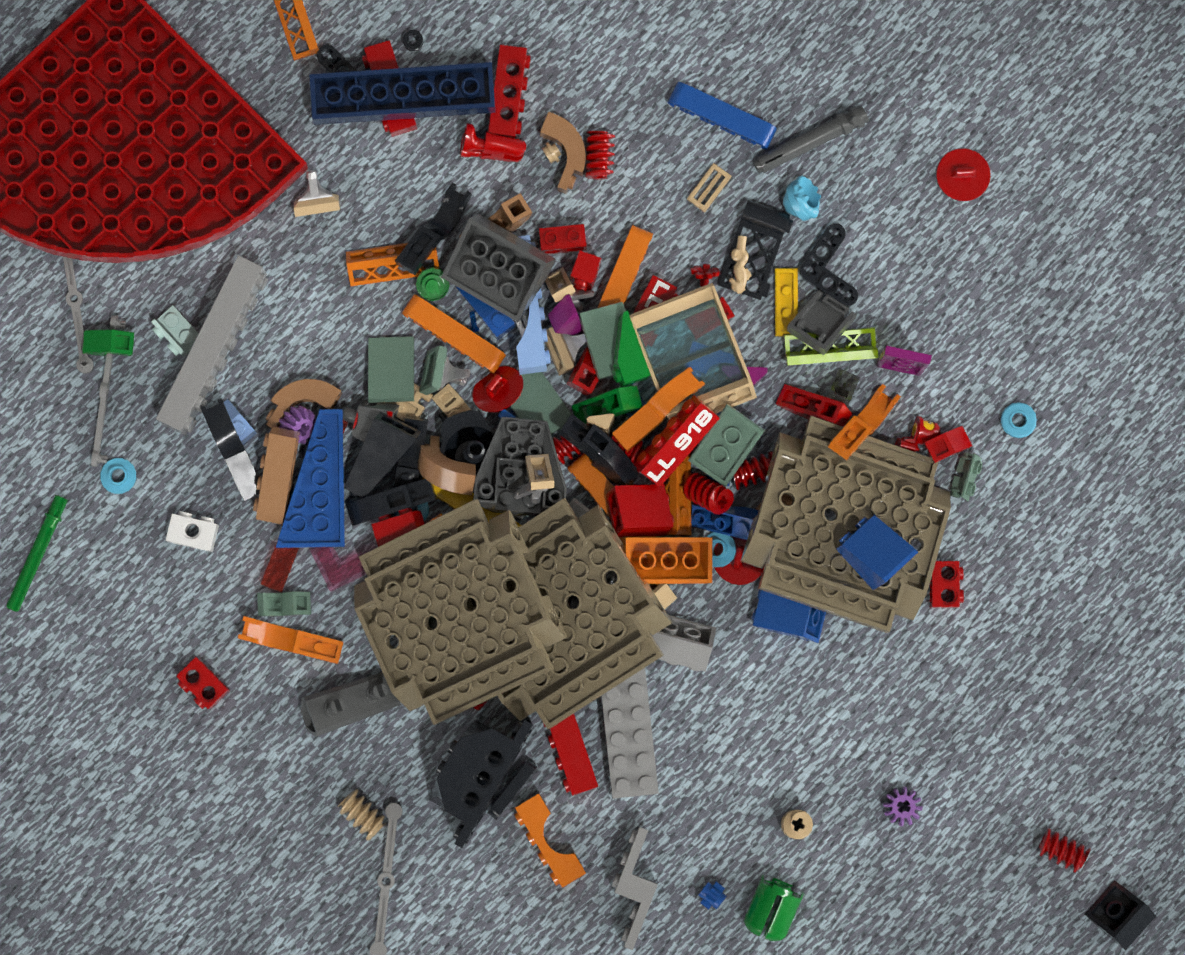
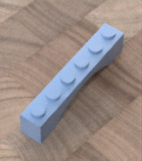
(530, 349)

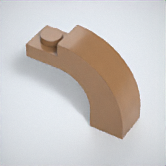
(565, 134)
(512, 214)
(302, 391)
(445, 472)

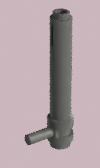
(842, 124)

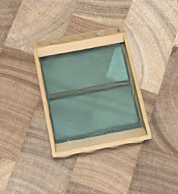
(695, 335)

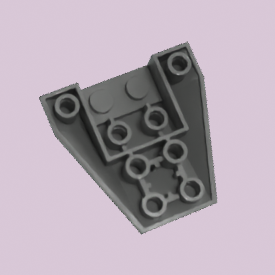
(506, 471)

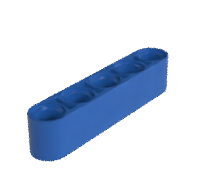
(722, 114)

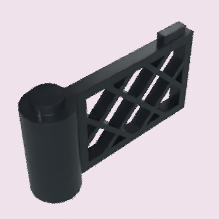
(767, 222)

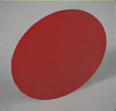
(963, 174)
(498, 390)
(737, 571)

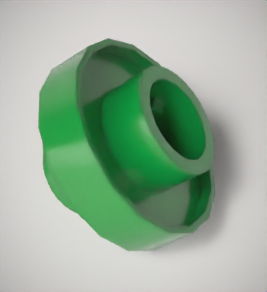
(431, 284)

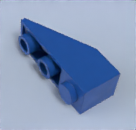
(733, 522)

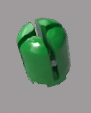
(762, 905)

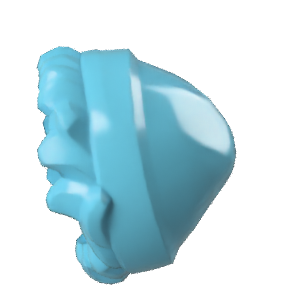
(802, 199)

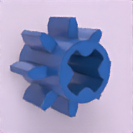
(712, 895)

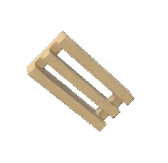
(697, 203)

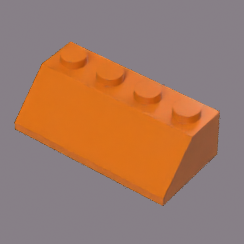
(670, 559)

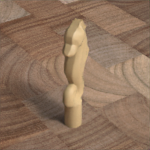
(741, 274)

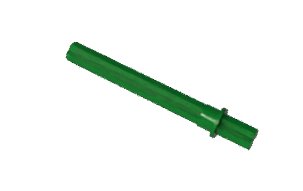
(37, 553)

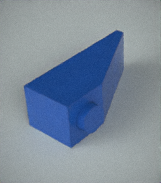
(495, 321)

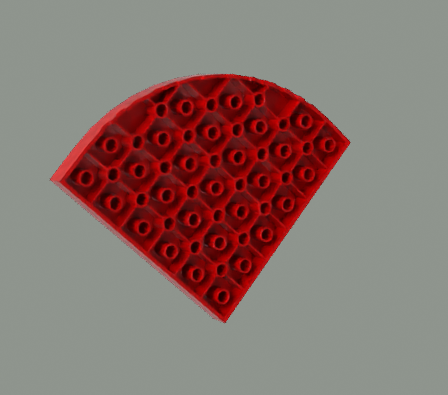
(130, 143)

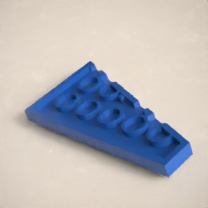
(317, 501)

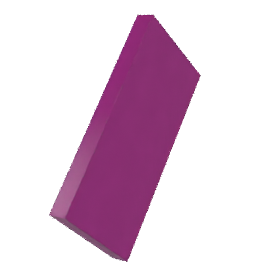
(903, 360)

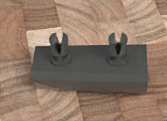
(346, 704)

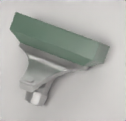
(440, 371)

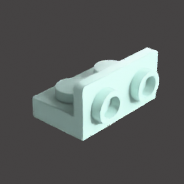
(176, 331)

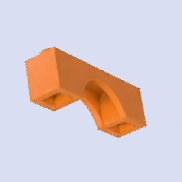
(565, 867)

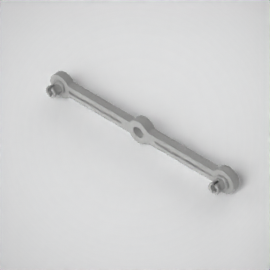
(84, 363)
(97, 458)
(393, 812)

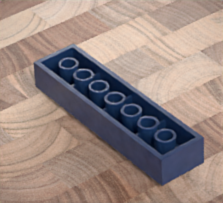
(402, 93)

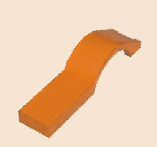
(657, 409)
(864, 424)
(291, 640)

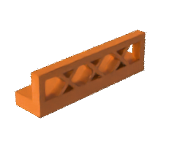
(305, 26)
(377, 257)
(679, 505)

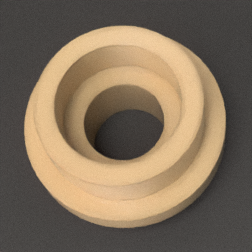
(552, 152)

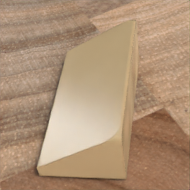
(604, 422)

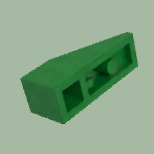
(628, 358)
(615, 402)

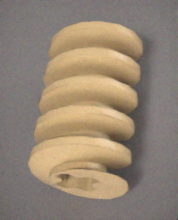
(361, 814)
(805, 821)

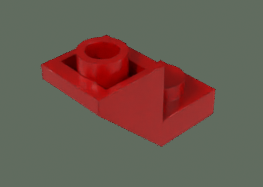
(948, 444)

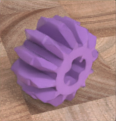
(299, 420)
(903, 814)

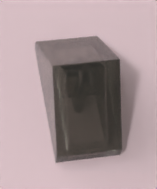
(843, 387)

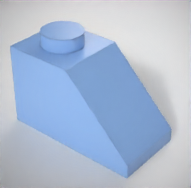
(241, 426)

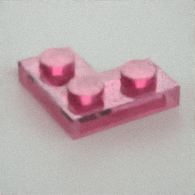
(337, 572)

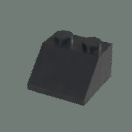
(1120, 915)

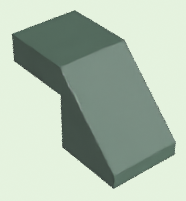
(284, 604)

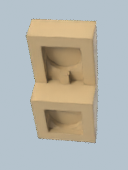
(450, 401)

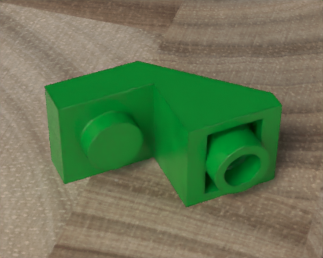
(107, 342)

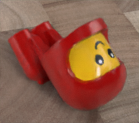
(921, 432)

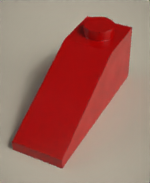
(811, 404)

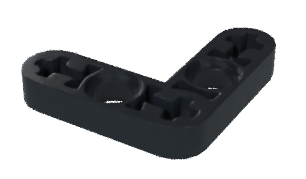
(822, 273)

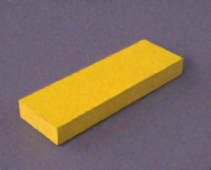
(785, 298)

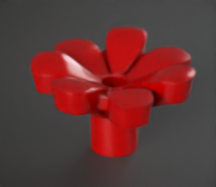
(704, 273)

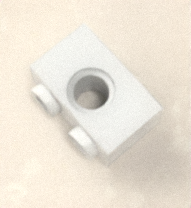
(203, 540)

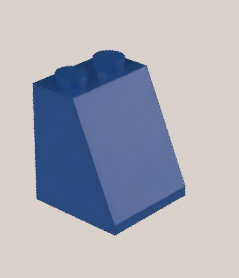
(875, 551)
(788, 617)

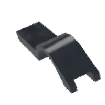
(439, 228)
(232, 449)

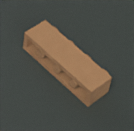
(277, 475)

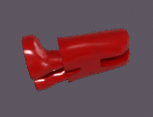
(491, 146)

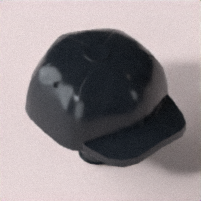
(466, 438)

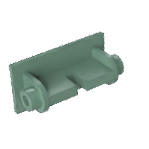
(965, 485)

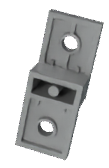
(634, 888)

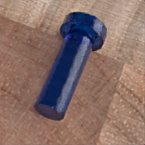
(473, 322)

